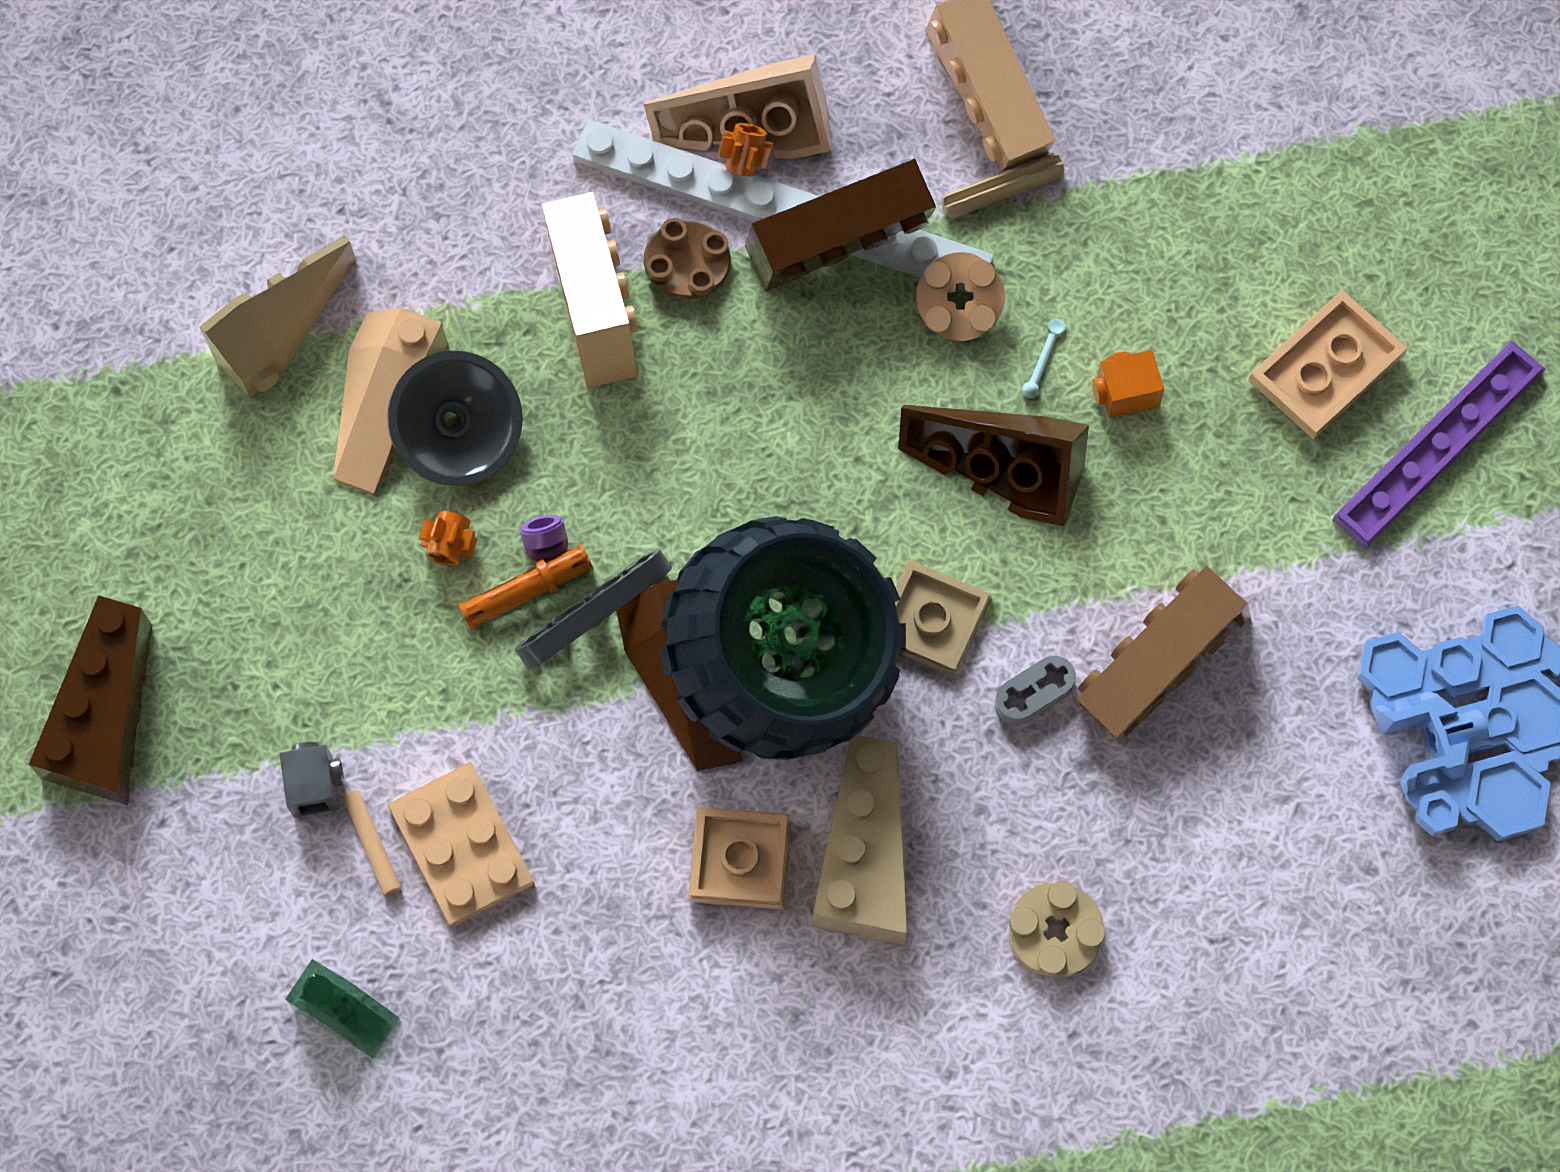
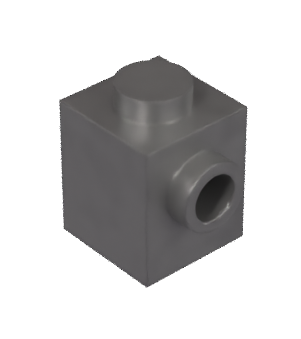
(311, 779)

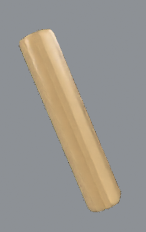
(1002, 185)

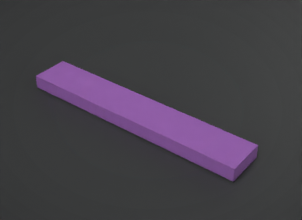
(1438, 445)

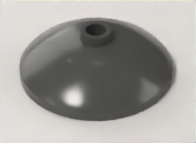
(486, 414)

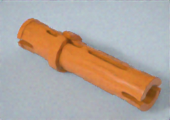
(542, 578)

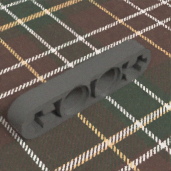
(593, 608)

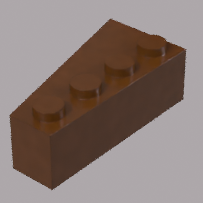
(839, 224)
(98, 706)

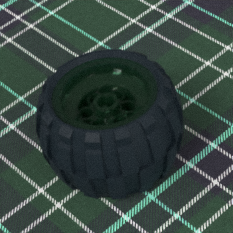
(841, 624)

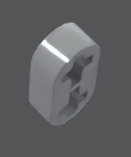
(1029, 681)

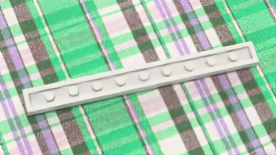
(738, 195)

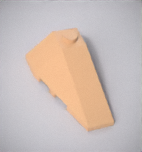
(778, 97)
(377, 359)

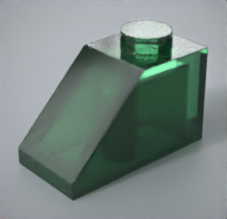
(341, 1009)

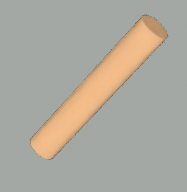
(372, 843)

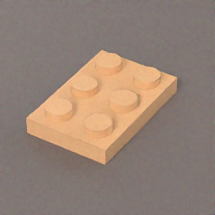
(1327, 364)
(461, 844)

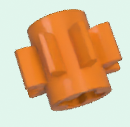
(745, 149)
(448, 538)

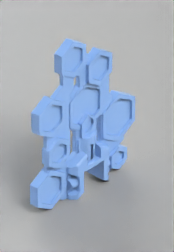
(1520, 712)

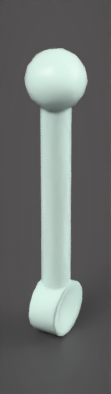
(1056, 328)

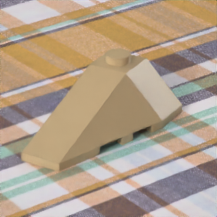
(261, 333)

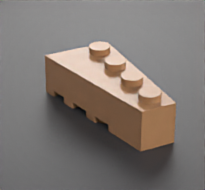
(1163, 652)

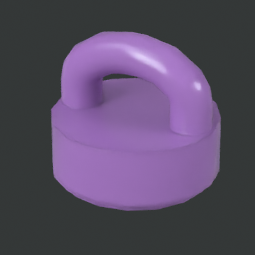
(543, 533)

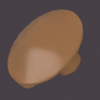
(687, 259)

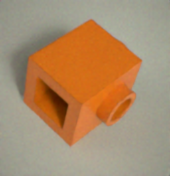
(1128, 383)

